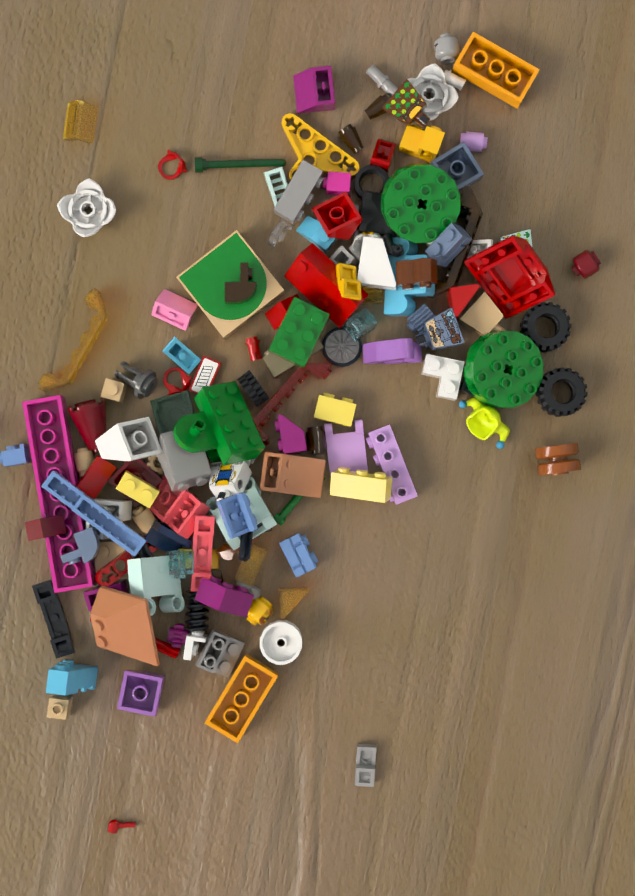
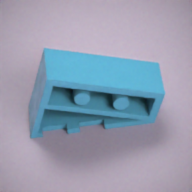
(68, 677)

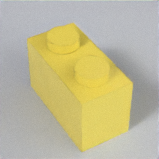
(335, 410)
(137, 489)

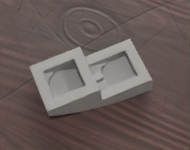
(365, 765)

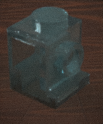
(360, 324)
(180, 563)

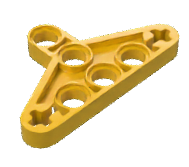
(306, 147)

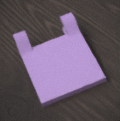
(346, 448)

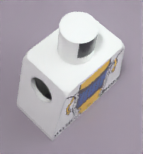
(228, 479)

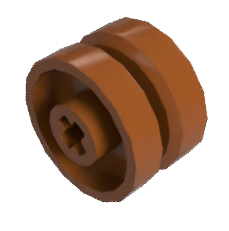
(558, 460)

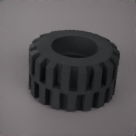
(556, 315)
(577, 392)

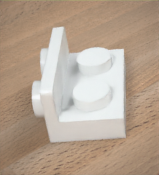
(191, 646)

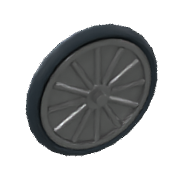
(341, 348)

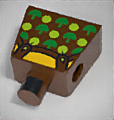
(407, 105)

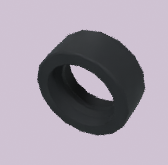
(367, 170)

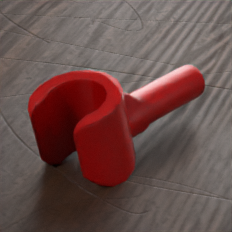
(115, 824)

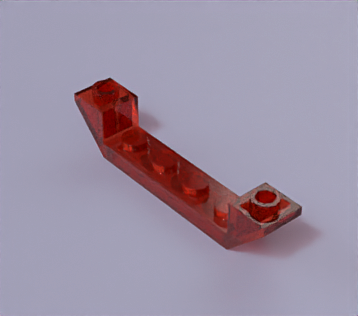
(318, 370)

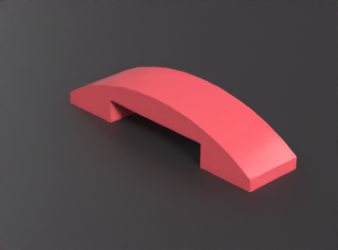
(202, 548)

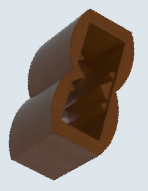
(416, 272)

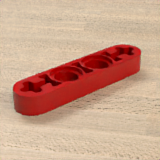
(112, 578)

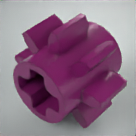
(177, 635)

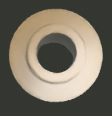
(83, 460)
(143, 518)

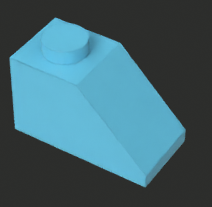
(314, 233)

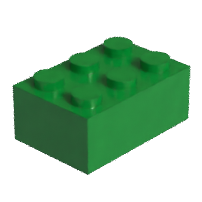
(298, 332)

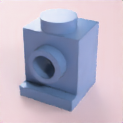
(15, 456)

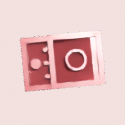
(178, 508)

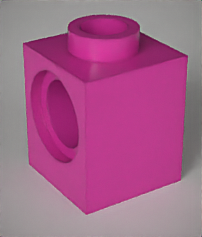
(337, 183)

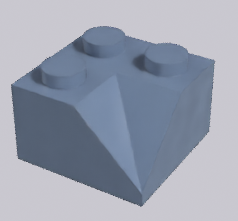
(459, 166)

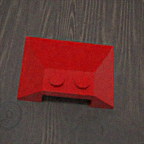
(512, 275)

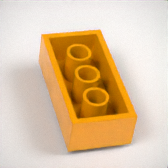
(495, 70)
(241, 698)

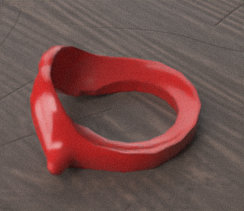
(169, 157)
(185, 381)

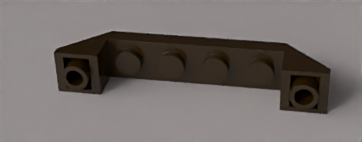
(473, 219)

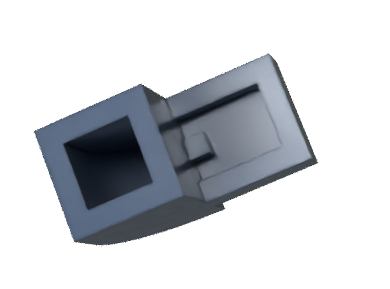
(88, 545)

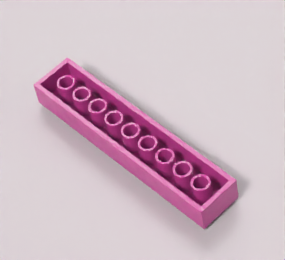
(53, 451)

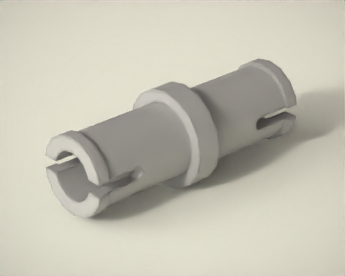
(383, 81)

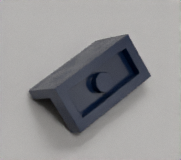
(165, 538)

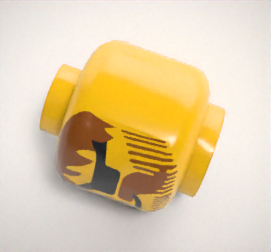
(259, 611)

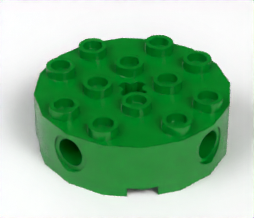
(401, 199)
(503, 369)

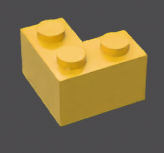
(421, 143)

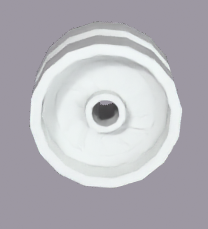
(269, 642)

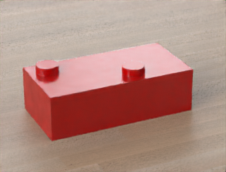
(316, 279)

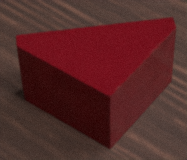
(45, 527)

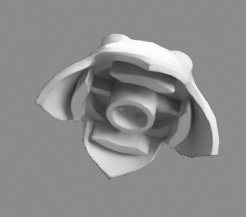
(433, 80)
(73, 206)

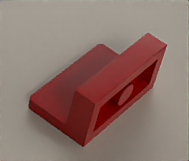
(96, 476)

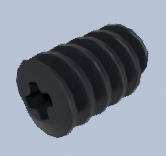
(196, 614)

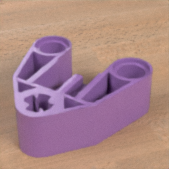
(392, 352)

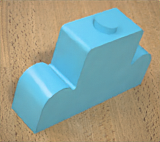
(401, 302)

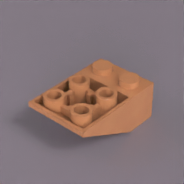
(292, 475)

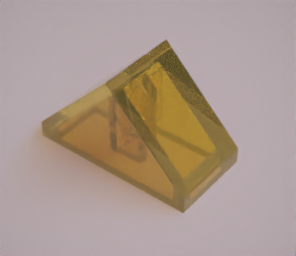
(290, 598)

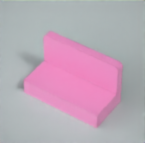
(174, 309)

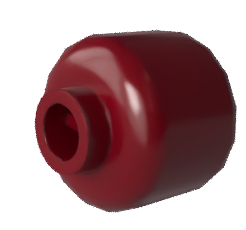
(586, 264)

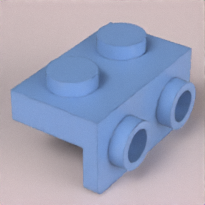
(237, 515)

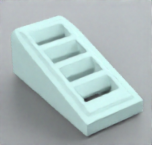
(267, 174)

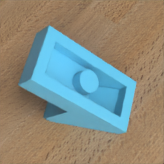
(181, 355)

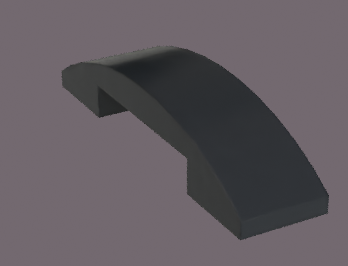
(55, 619)

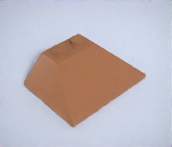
(124, 625)

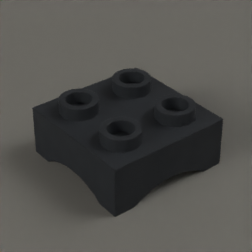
(371, 214)

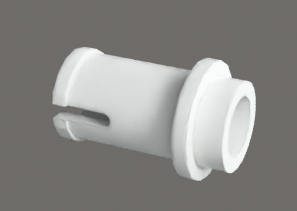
(454, 80)

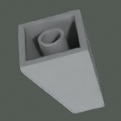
(182, 467)

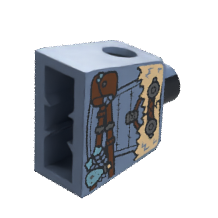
(441, 332)

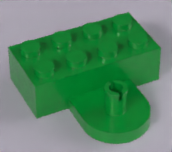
(220, 425)

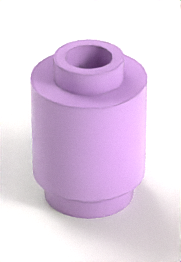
(474, 140)

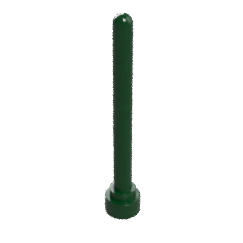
(202, 165)

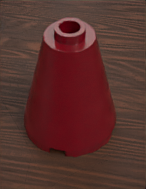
(90, 421)

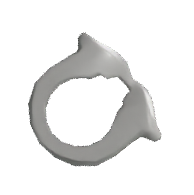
(251, 589)

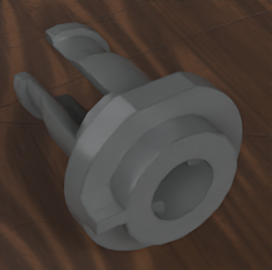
(143, 382)

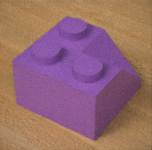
(141, 692)

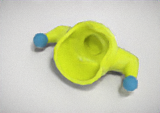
(485, 421)

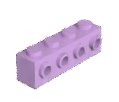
(392, 463)

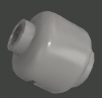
(446, 48)

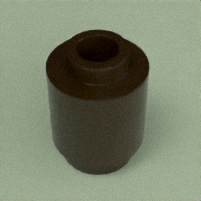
(315, 439)

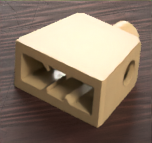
(482, 316)

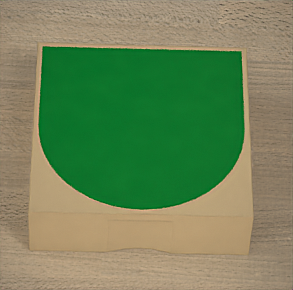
(207, 280)

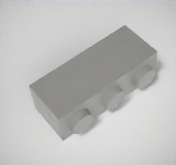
(299, 192)

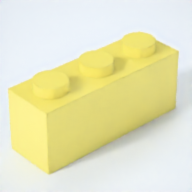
(361, 485)

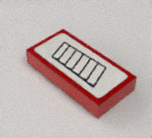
(205, 374)

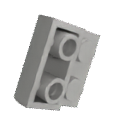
(220, 653)

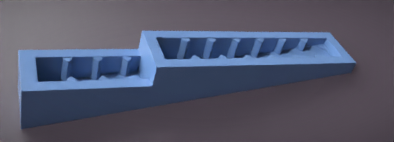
(93, 513)

